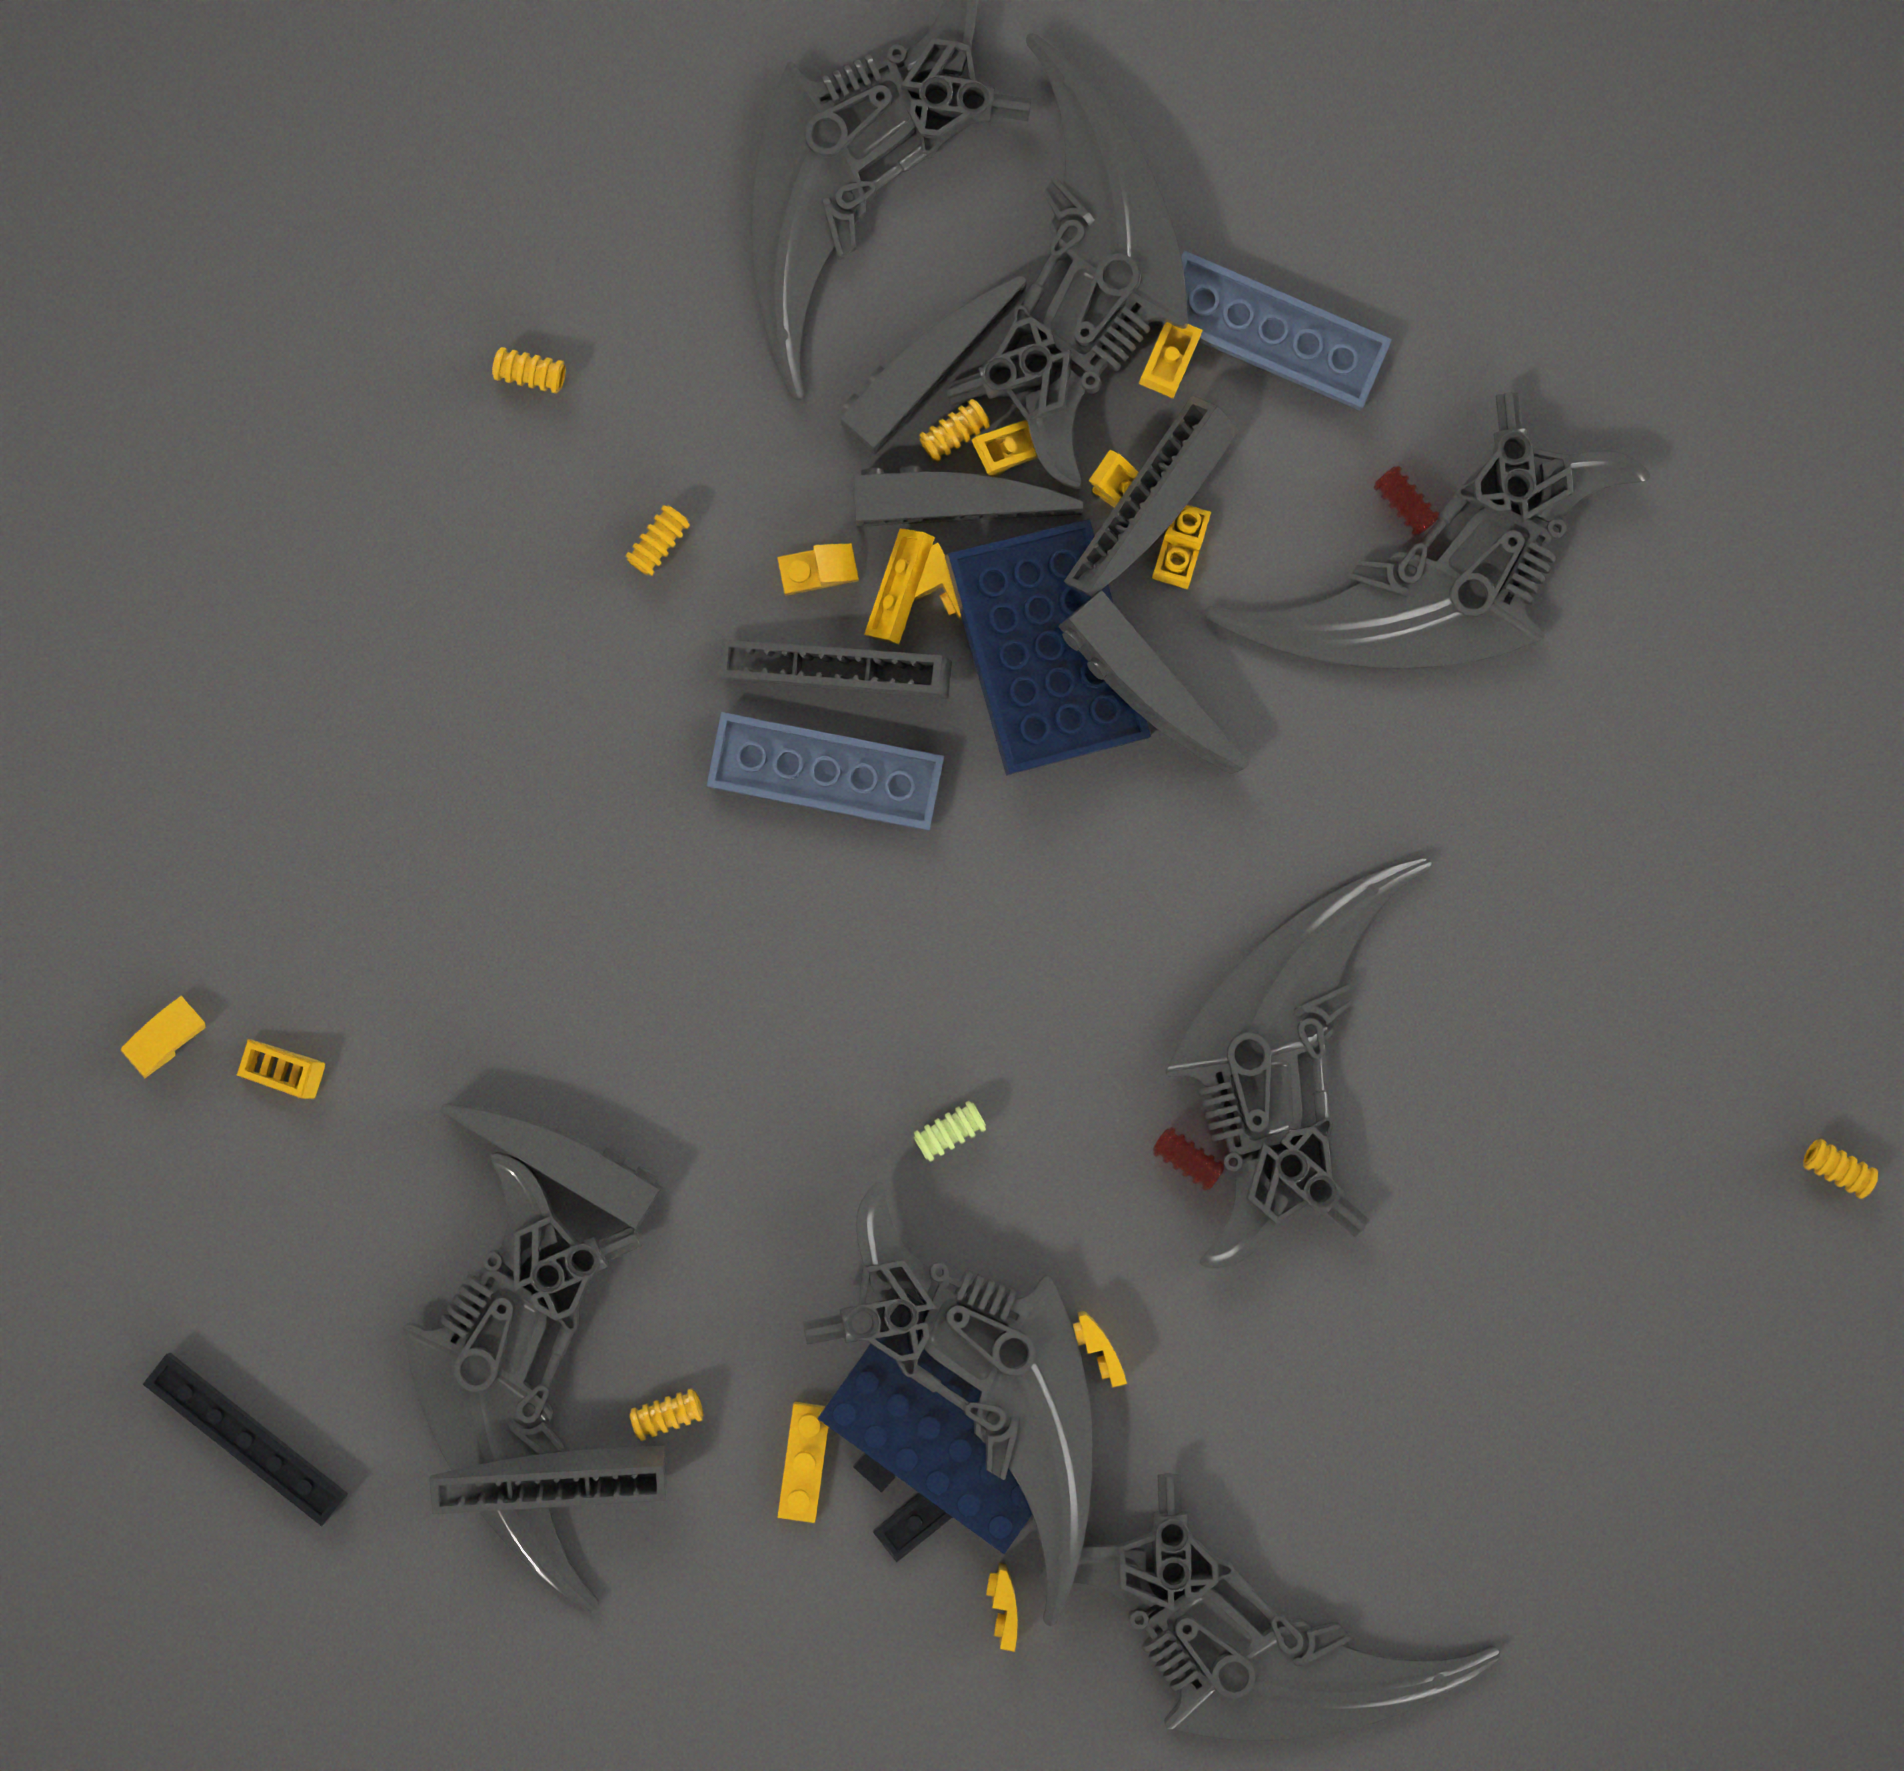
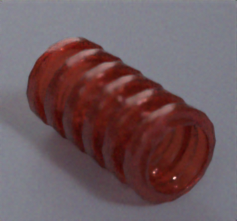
(1406, 500)
(1188, 1158)

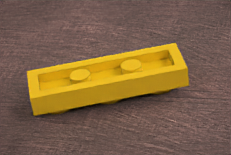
(899, 586)
(803, 1464)

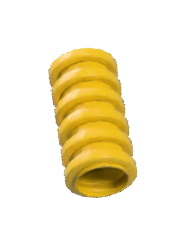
(528, 370)
(954, 430)
(657, 540)
(1840, 1168)
(666, 1414)

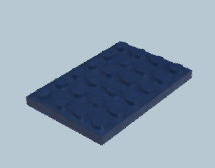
(1033, 683)
(926, 1438)

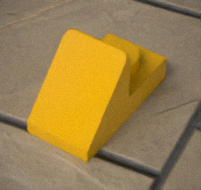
(1170, 358)
(1005, 448)
(1112, 478)
(818, 568)
(935, 577)

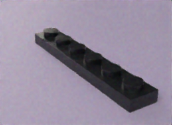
(245, 1439)

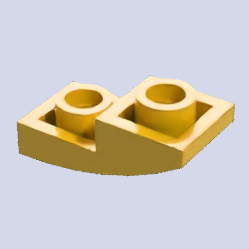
(1181, 547)
(161, 1036)
(1095, 1340)
(1003, 1598)

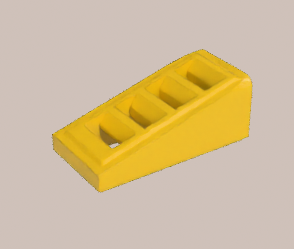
(304, 1076)

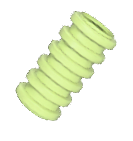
(949, 1131)

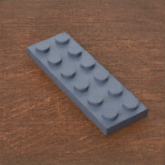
(1282, 333)
(825, 771)

